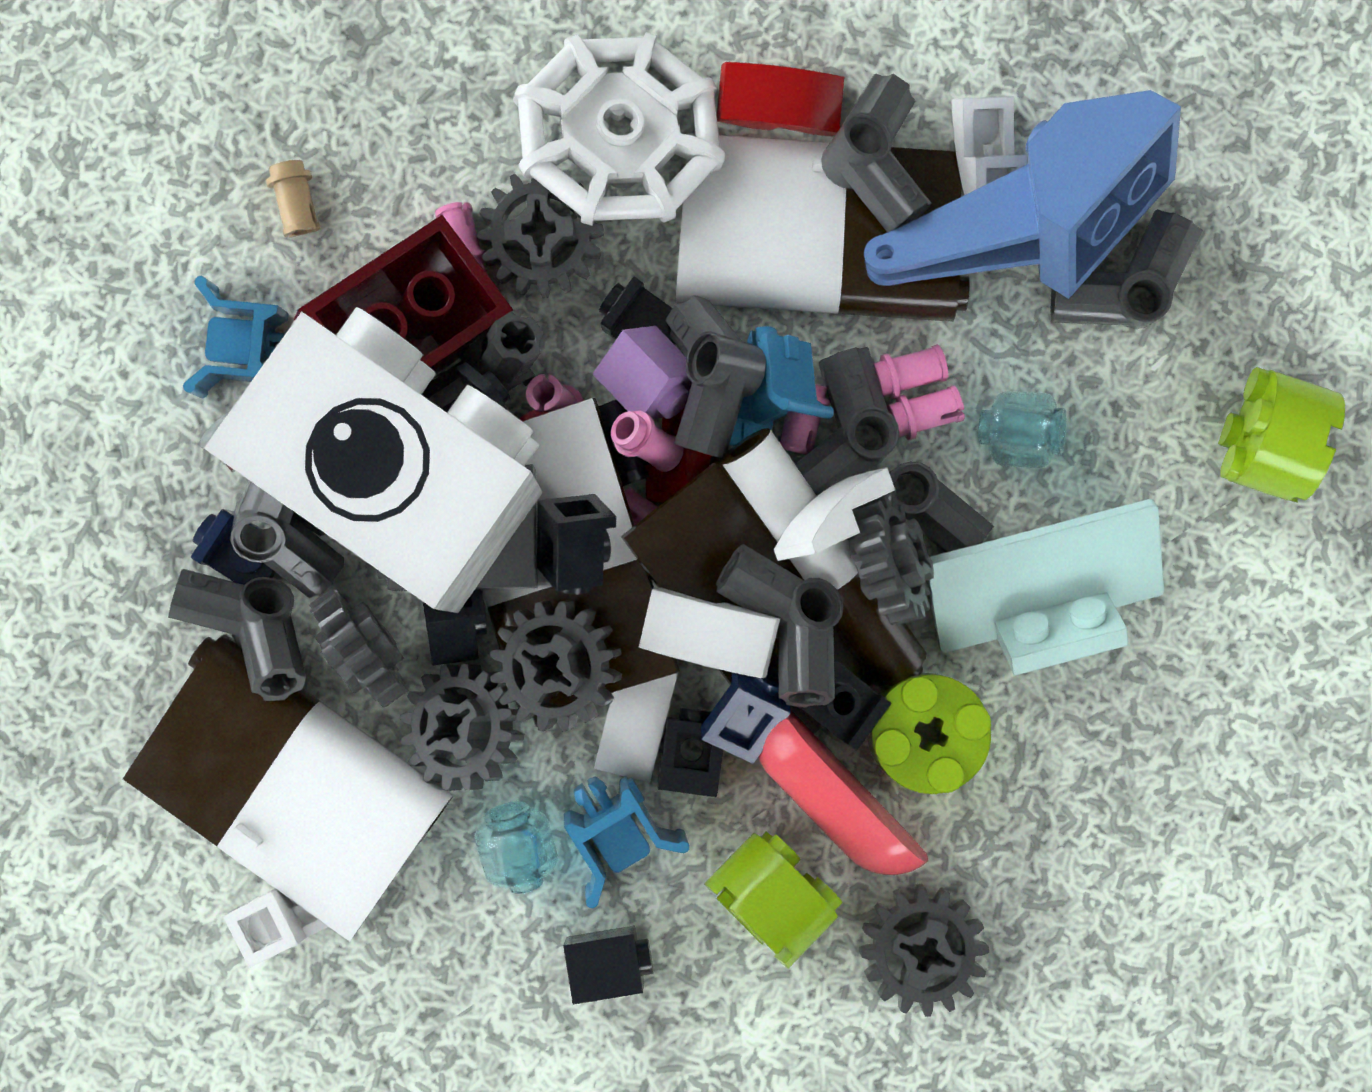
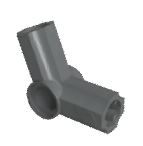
(862, 156)
(1154, 266)
(505, 351)
(721, 374)
(856, 402)
(941, 513)
(284, 547)
(257, 619)
(803, 643)

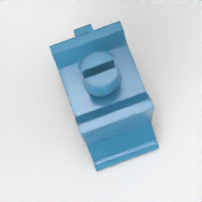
(235, 339)
(785, 386)
(615, 831)

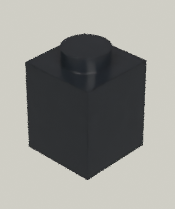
(606, 964)

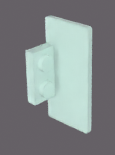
(1050, 588)

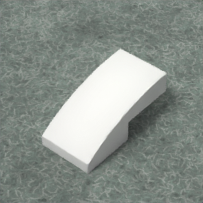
(984, 140)
(830, 514)
(709, 633)
(635, 729)
(270, 926)

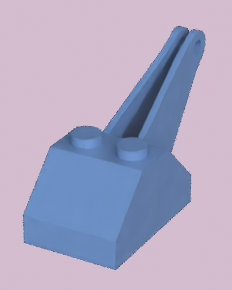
(1066, 209)

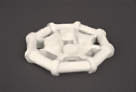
(613, 157)

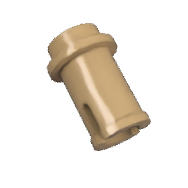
(293, 197)

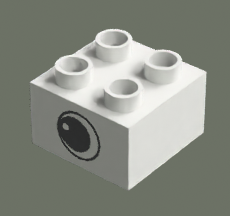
(378, 466)

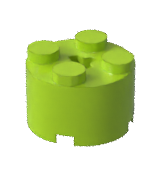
(1281, 435)
(938, 765)
(773, 897)

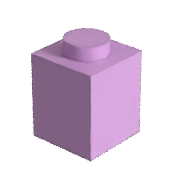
(646, 373)

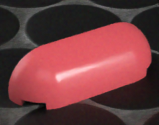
(838, 801)

